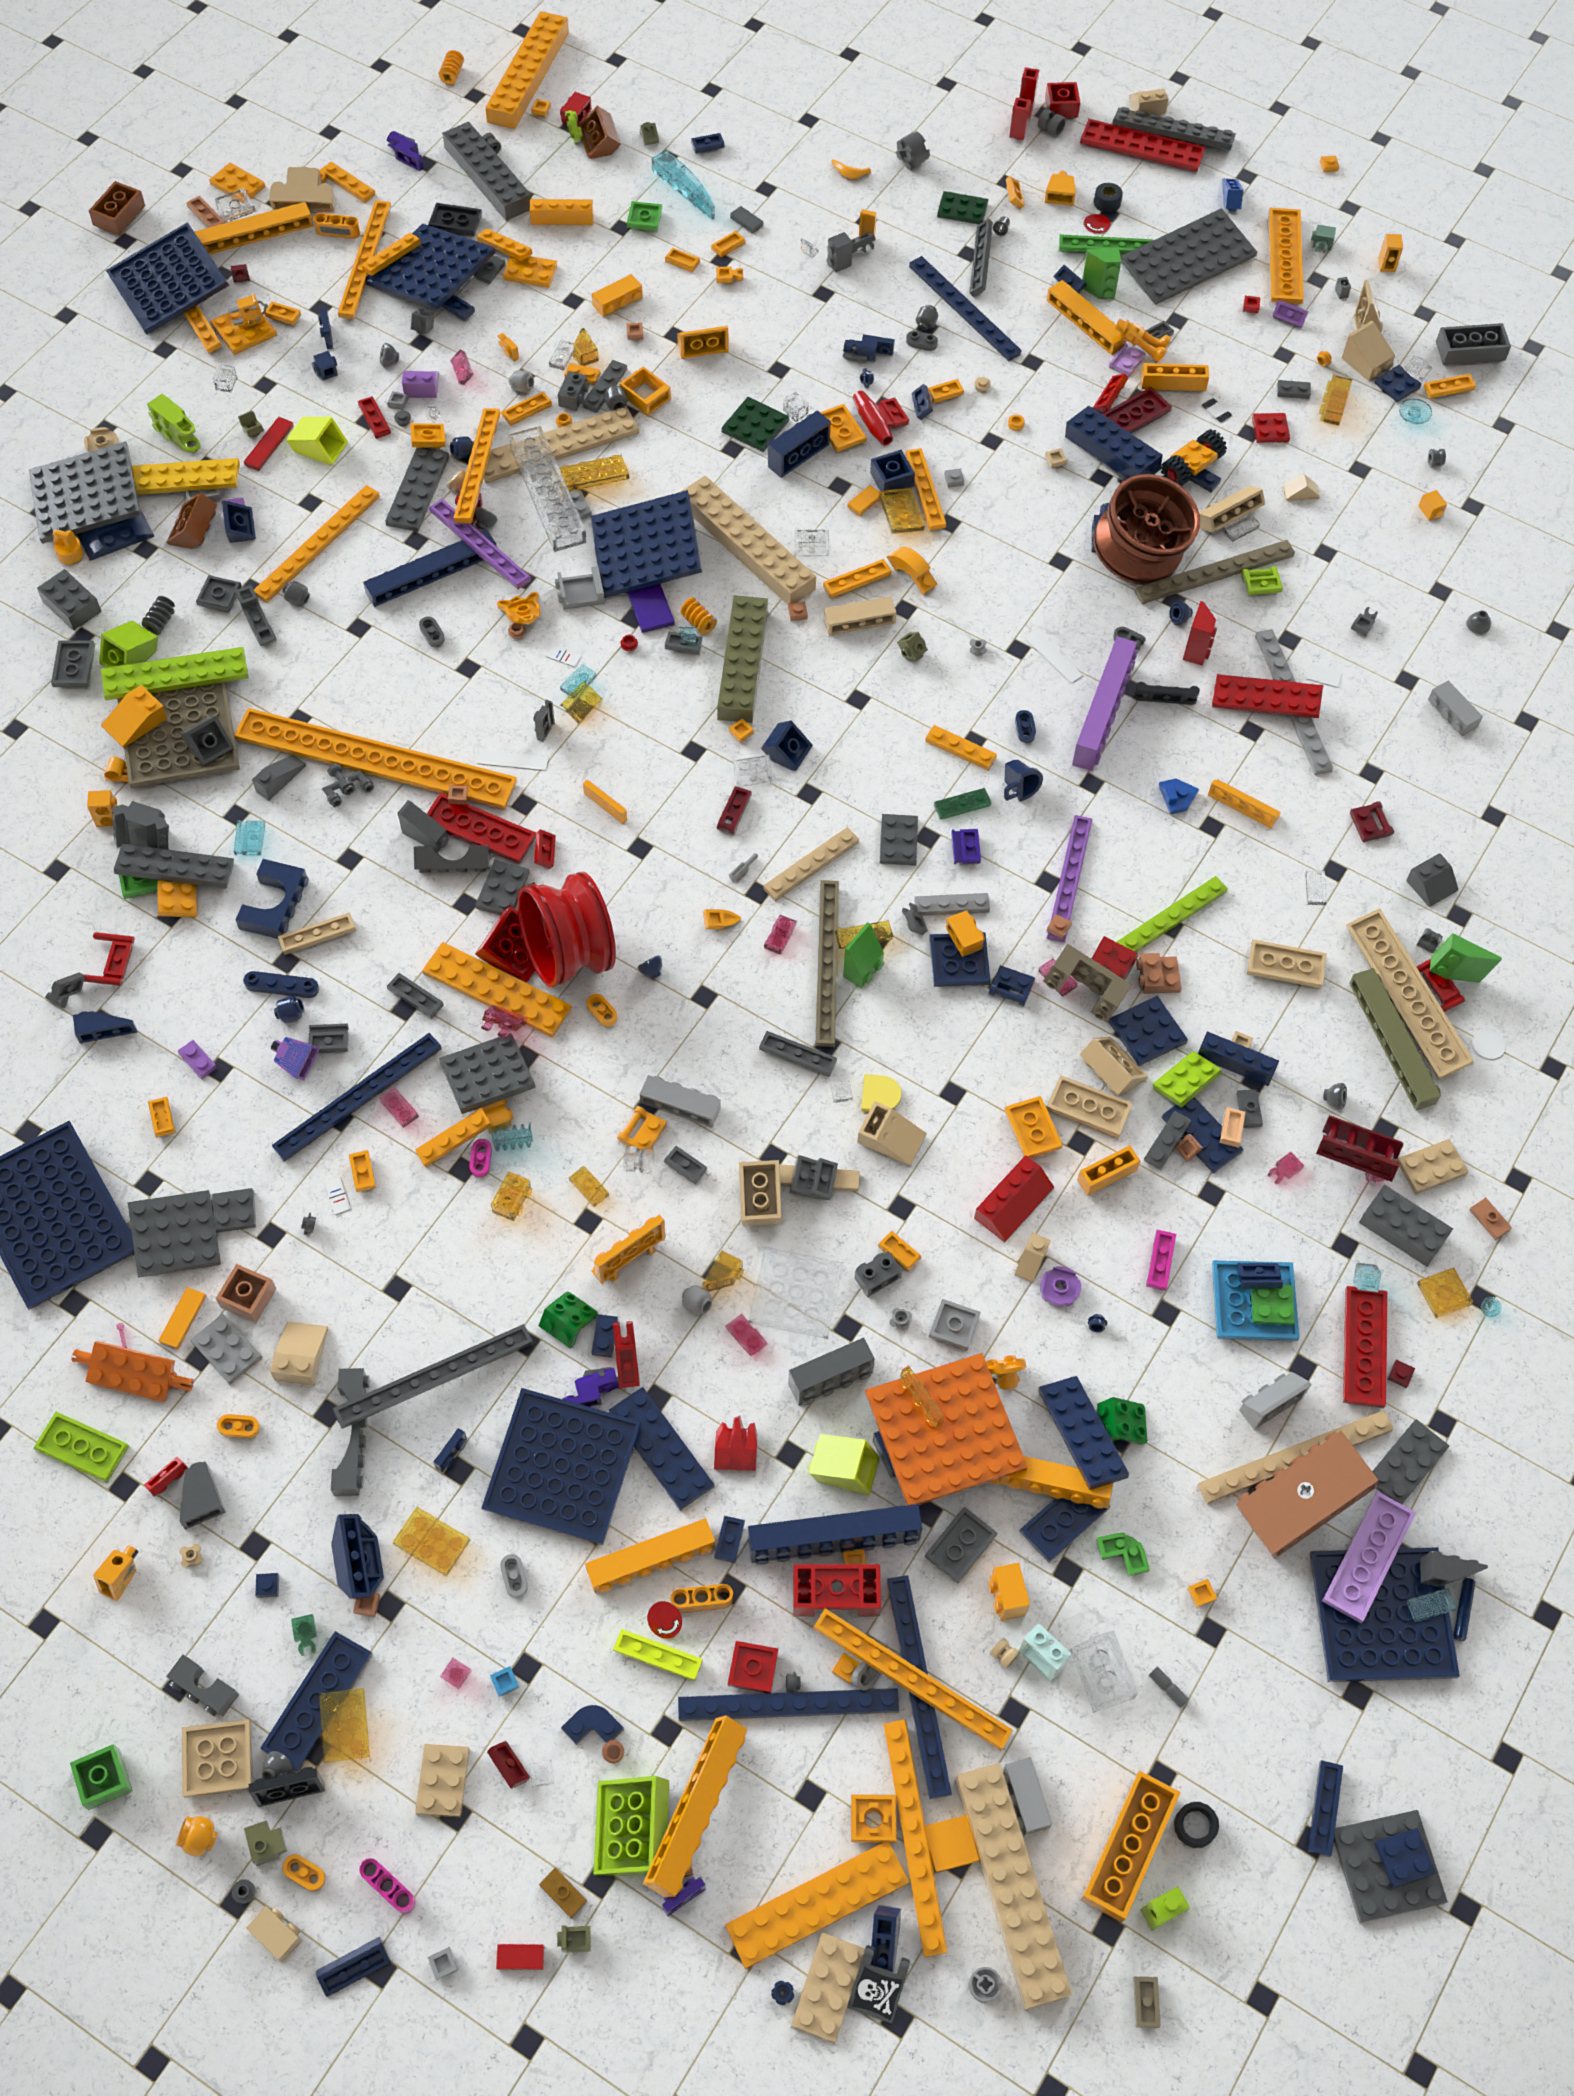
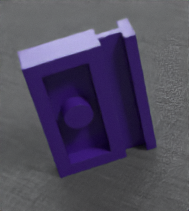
(966, 846)
(692, 1888)

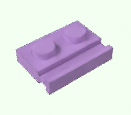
(1127, 360)

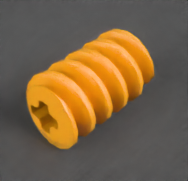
(451, 67)
(698, 616)

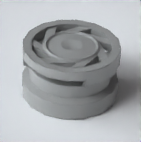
(985, 1984)

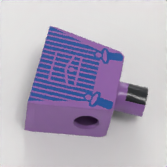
(295, 1056)

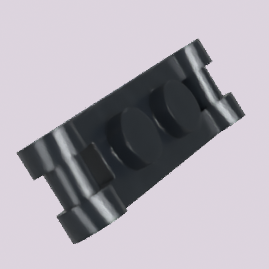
(1166, 694)

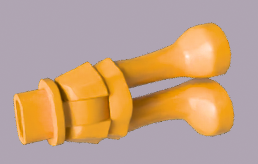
(1137, 336)

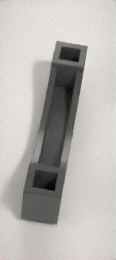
(347, 1477)

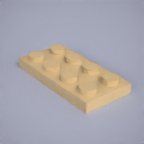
(1286, 963)
(1089, 1106)
(828, 1987)

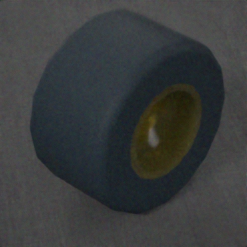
(1108, 197)

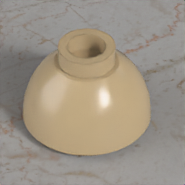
(456, 482)

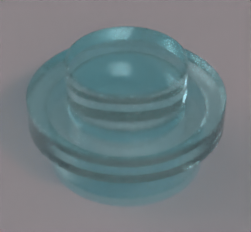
(1491, 1307)

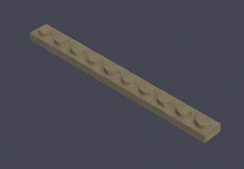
(1214, 572)
(827, 964)

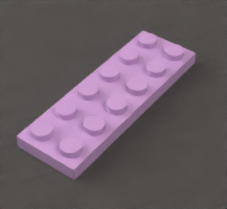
(1369, 1557)

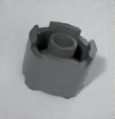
(912, 150)

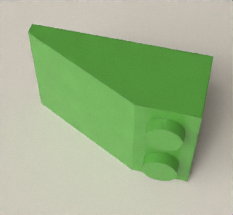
(863, 957)
(1462, 960)

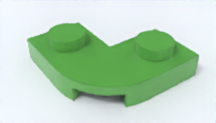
(1127, 1547)

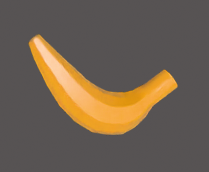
(850, 172)

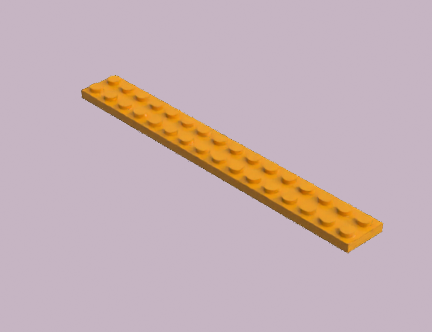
(374, 757)

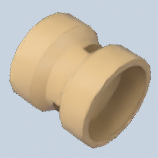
(1008, 1656)

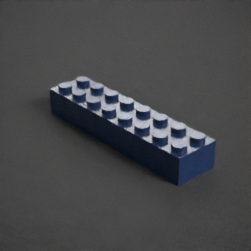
(834, 1534)

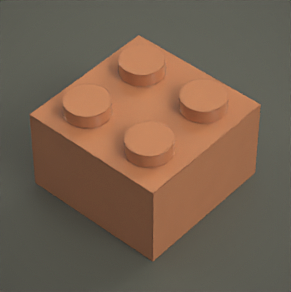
(246, 1293)

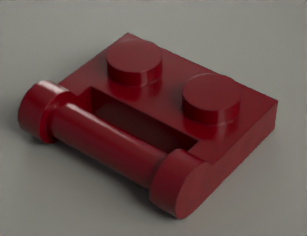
(1366, 824)

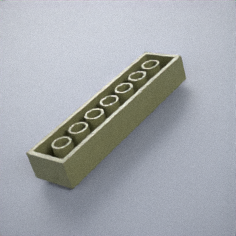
(742, 659)

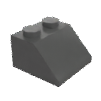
(207, 739)
(1433, 880)

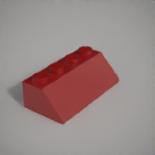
(1014, 1199)

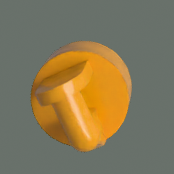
(67, 547)

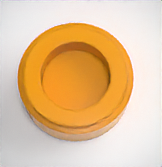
(1016, 422)

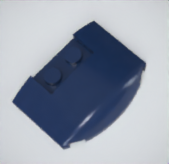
(115, 536)

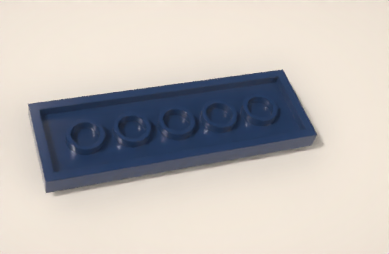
(1083, 1432)
(664, 1450)
(300, 1722)

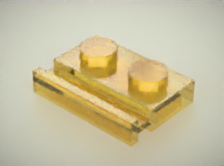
(581, 701)

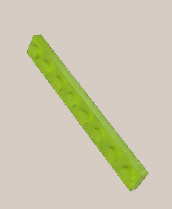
(1174, 914)

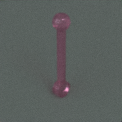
(120, 1326)

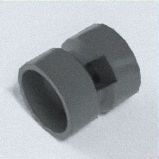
(1051, 122)

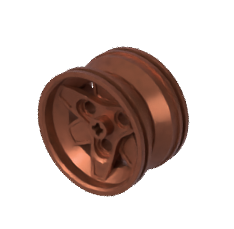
(1152, 532)

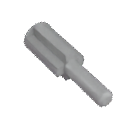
(742, 868)

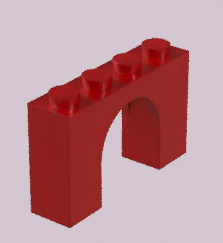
(1024, 104)

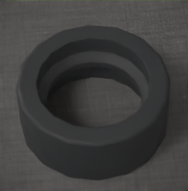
(1211, 1816)

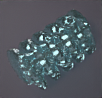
(512, 1137)

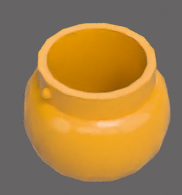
(196, 1835)

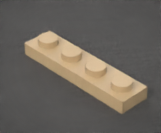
(317, 933)

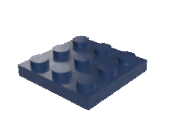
(954, 970)
(1148, 1030)

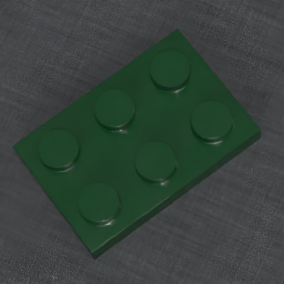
(962, 207)

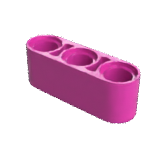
(381, 1876)

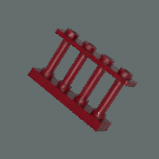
(1357, 1157)

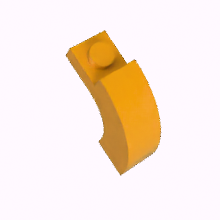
(915, 566)

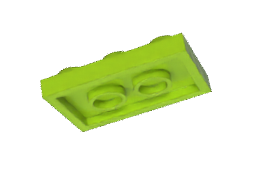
(1187, 1079)

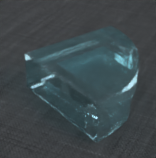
(688, 634)

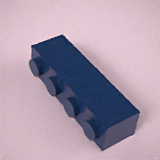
(1238, 1058)

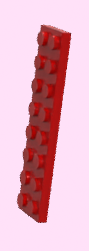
(1142, 145)

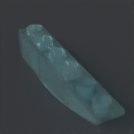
(683, 181)

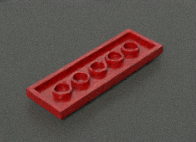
(1267, 696)
(482, 828)
(1365, 1347)

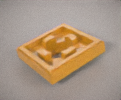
(882, 1804)

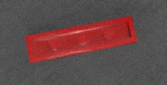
(268, 443)

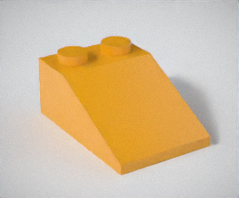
(134, 716)

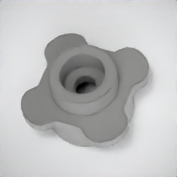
(975, 650)
(900, 1313)

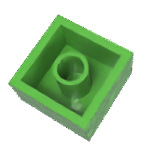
(101, 1777)

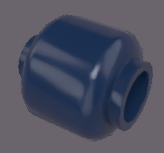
(461, 447)
(289, 1009)

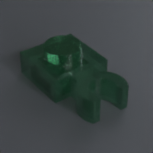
(303, 1630)

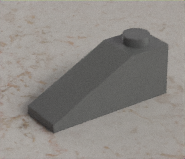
(276, 776)

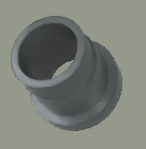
(999, 229)

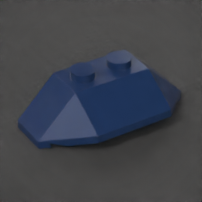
(356, 1557)

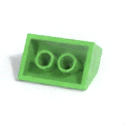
(1102, 272)

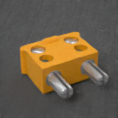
(249, 310)

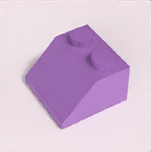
(420, 384)

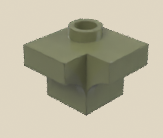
(263, 1843)

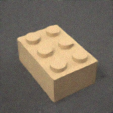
(760, 1193)

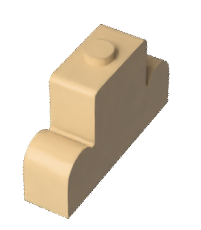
(301, 186)

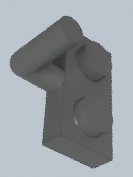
(64, 988)

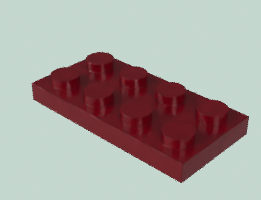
(1139, 410)

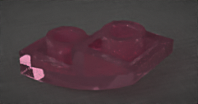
(780, 934)
(746, 1335)

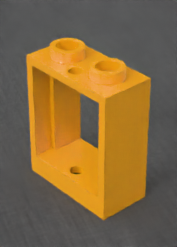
(655, 400)

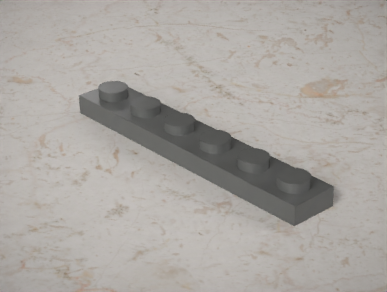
(981, 257)

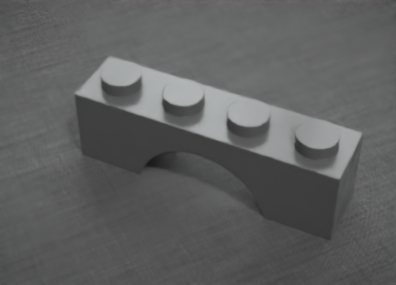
(428, 858)

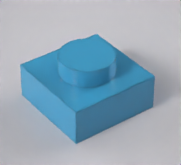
(504, 1681)

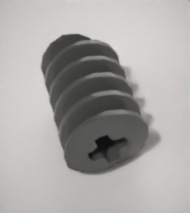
(158, 615)

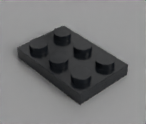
(455, 218)
(286, 1786)

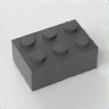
(69, 599)

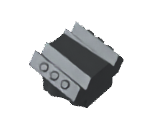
(139, 826)

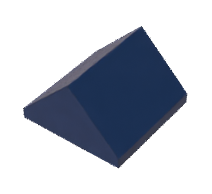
(238, 522)

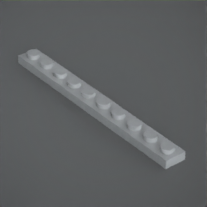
(1304, 726)

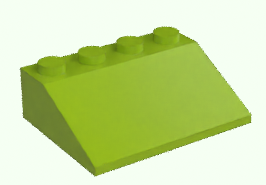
(629, 1824)

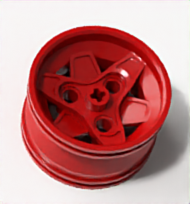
(566, 929)

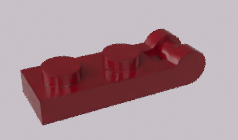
(734, 809)

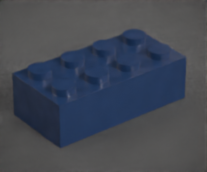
(799, 443)

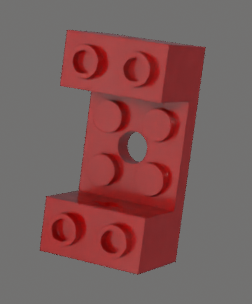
(814, 1592)

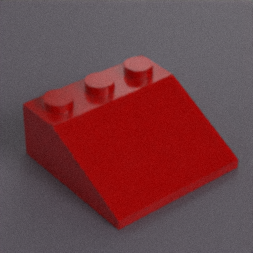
(506, 948)

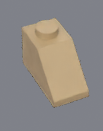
(1032, 1257)

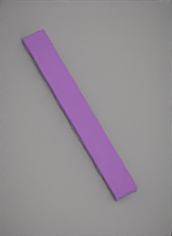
(481, 545)
(1071, 870)

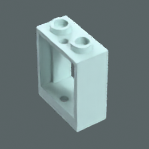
(1043, 1656)

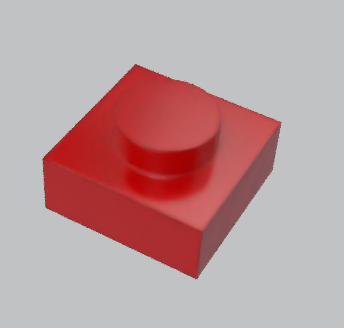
(1251, 304)

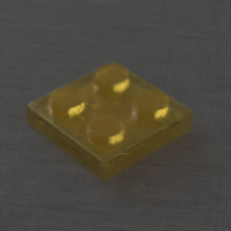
(1444, 1292)

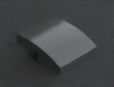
(813, 1178)

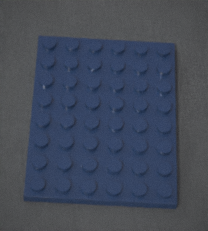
(56, 1216)

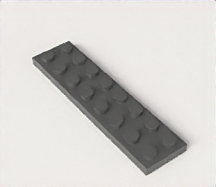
(1173, 128)

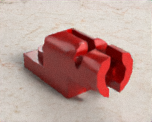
(626, 1356)

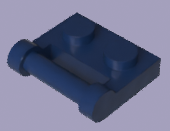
(1013, 981)

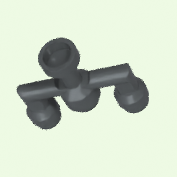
(345, 784)

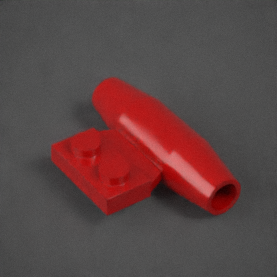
(880, 416)

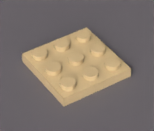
(216, 1758)

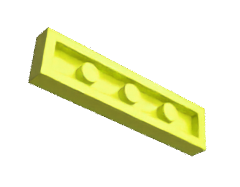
(657, 1655)

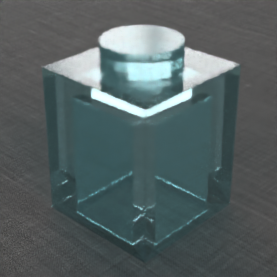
(1367, 1277)

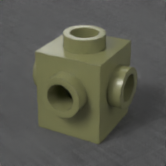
(912, 646)

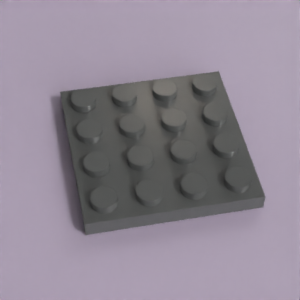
(486, 1073)
(173, 1233)
(1367, 1878)

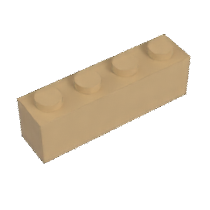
(1231, 508)
(860, 615)

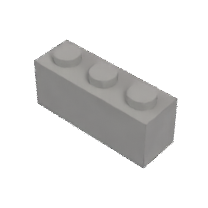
(1455, 708)
(1027, 1796)

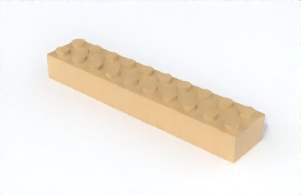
(750, 542)
(1013, 1887)

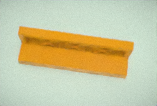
(1243, 803)

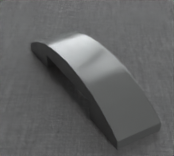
(255, 615)

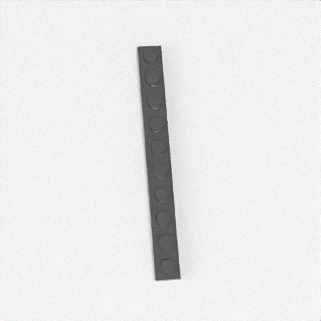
(432, 1376)

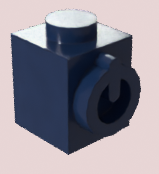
(325, 365)

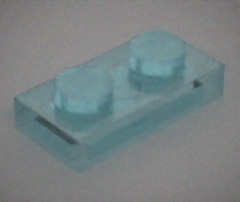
(580, 675)

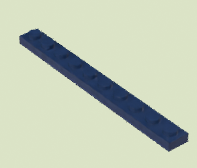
(965, 308)
(356, 1097)
(788, 1704)
(923, 1713)

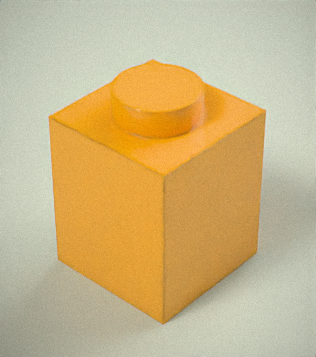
(1432, 505)

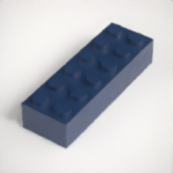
(1112, 444)

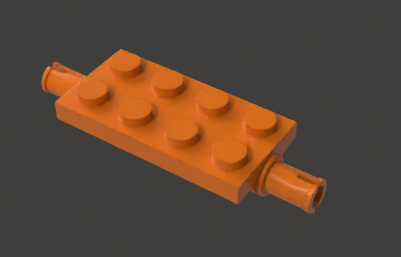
(131, 1371)

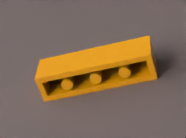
(561, 211)
(1175, 377)

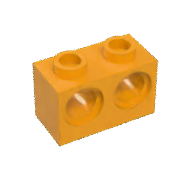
(100, 807)

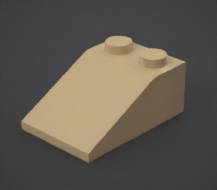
(1366, 308)
(299, 1353)

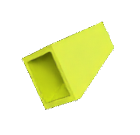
(317, 439)
(844, 1463)

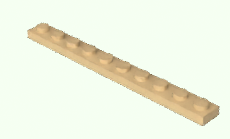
(1265, 1467)

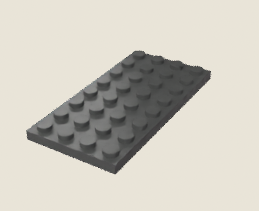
(1188, 256)

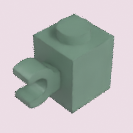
(1323, 237)

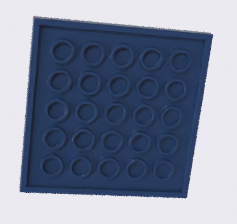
(433, 268)
(167, 278)
(646, 544)
(561, 1466)
(1388, 1640)

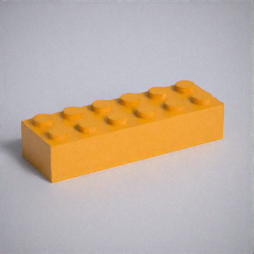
(1130, 1846)

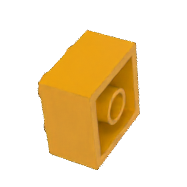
(1009, 1591)

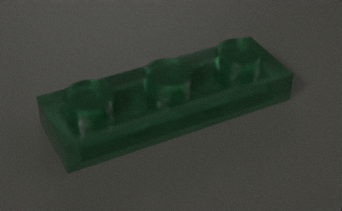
(962, 803)

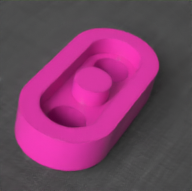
(480, 1159)

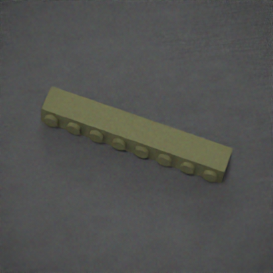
(1395, 1039)

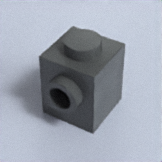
(422, 321)

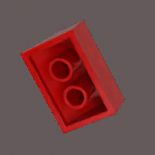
(1200, 636)

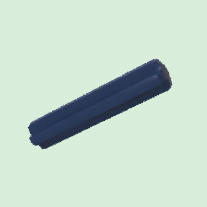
(1464, 1609)

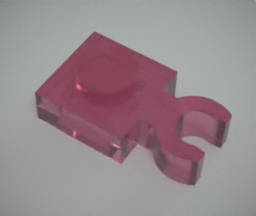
(1287, 1166)

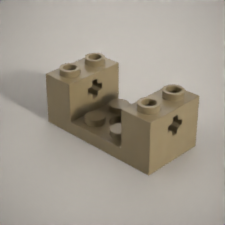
(1093, 975)

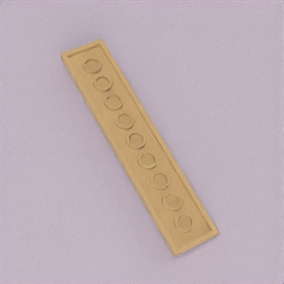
(568, 440)
(1410, 994)

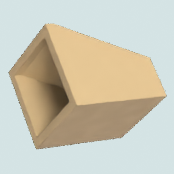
(1368, 351)

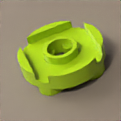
(575, 131)

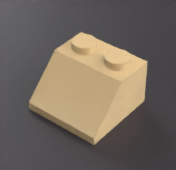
(1150, 101)

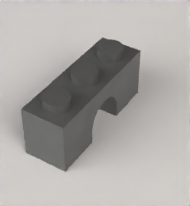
(216, 1698)

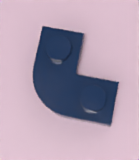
(592, 1718)

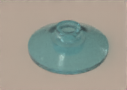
(1415, 411)

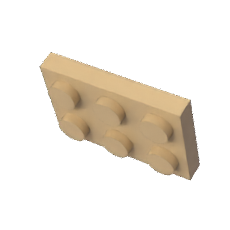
(1432, 1166)
(442, 1780)

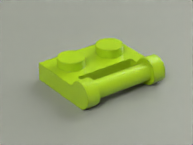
(1264, 584)

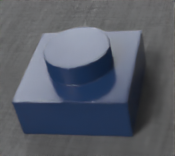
(267, 1585)

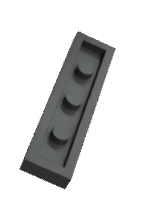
(609, 378)
(798, 1053)

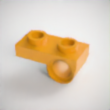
(116, 770)

